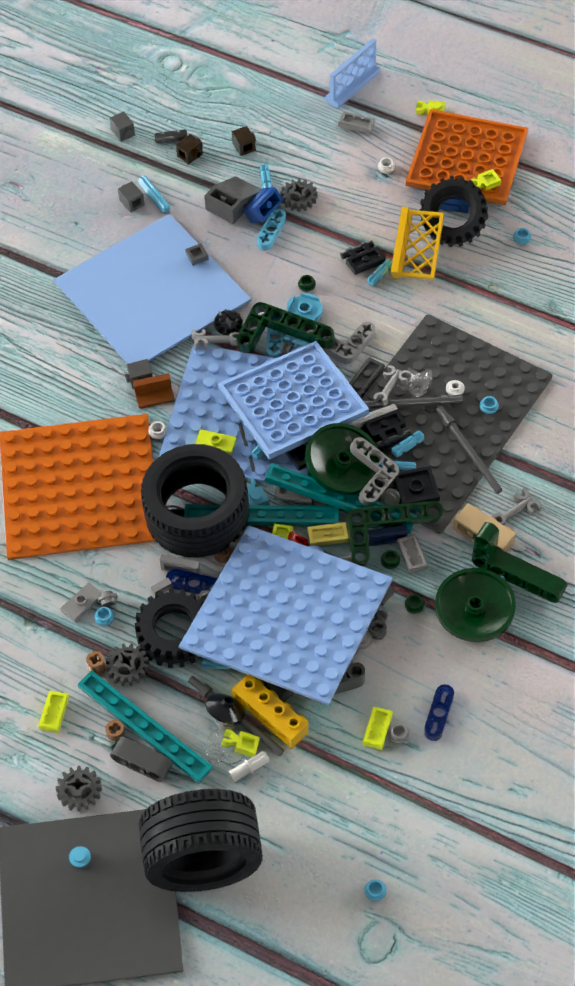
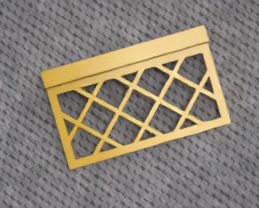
(402, 246)

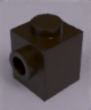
(244, 140)
(189, 149)

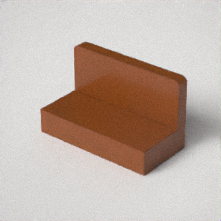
(153, 391)

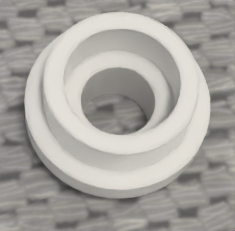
(386, 165)
(455, 388)
(157, 426)

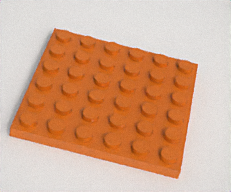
(466, 148)

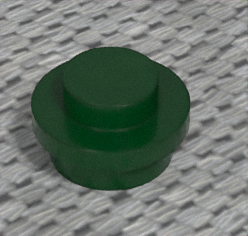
(306, 283)
(390, 559)
(414, 604)

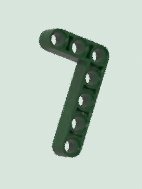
(283, 326)
(386, 520)
(514, 569)

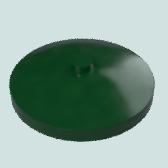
(332, 462)
(475, 605)

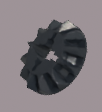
(223, 328)

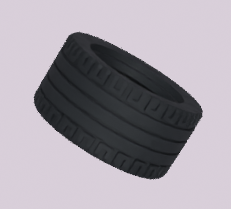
(190, 466)
(200, 840)

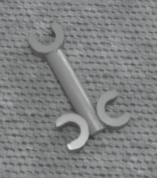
(202, 340)
(393, 376)
(523, 502)

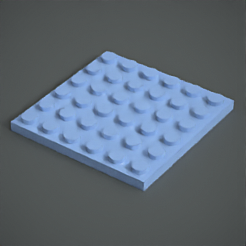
(292, 399)

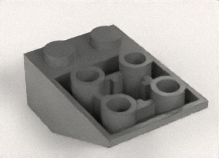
(230, 198)

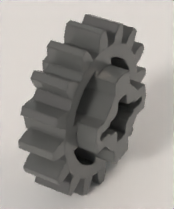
(299, 195)
(127, 657)
(70, 784)

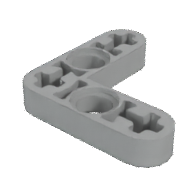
(348, 347)
(381, 473)

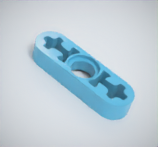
(271, 236)
(274, 342)

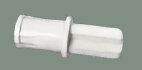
(249, 766)

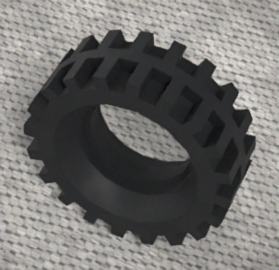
(456, 189)
(149, 641)

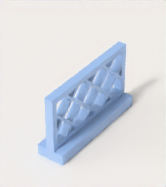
(353, 74)

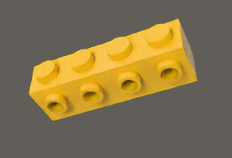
(270, 710)

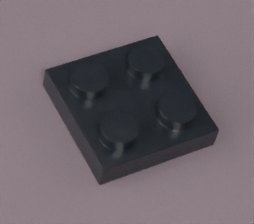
(417, 486)

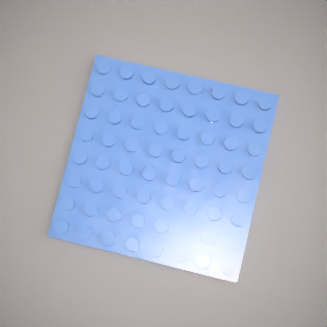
(148, 293)
(205, 407)
(287, 614)

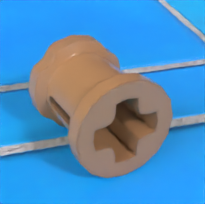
(98, 664)

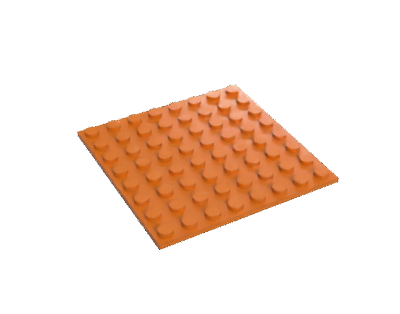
(75, 486)

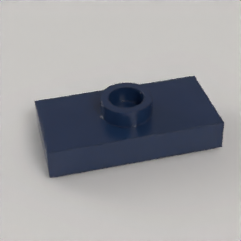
(386, 535)

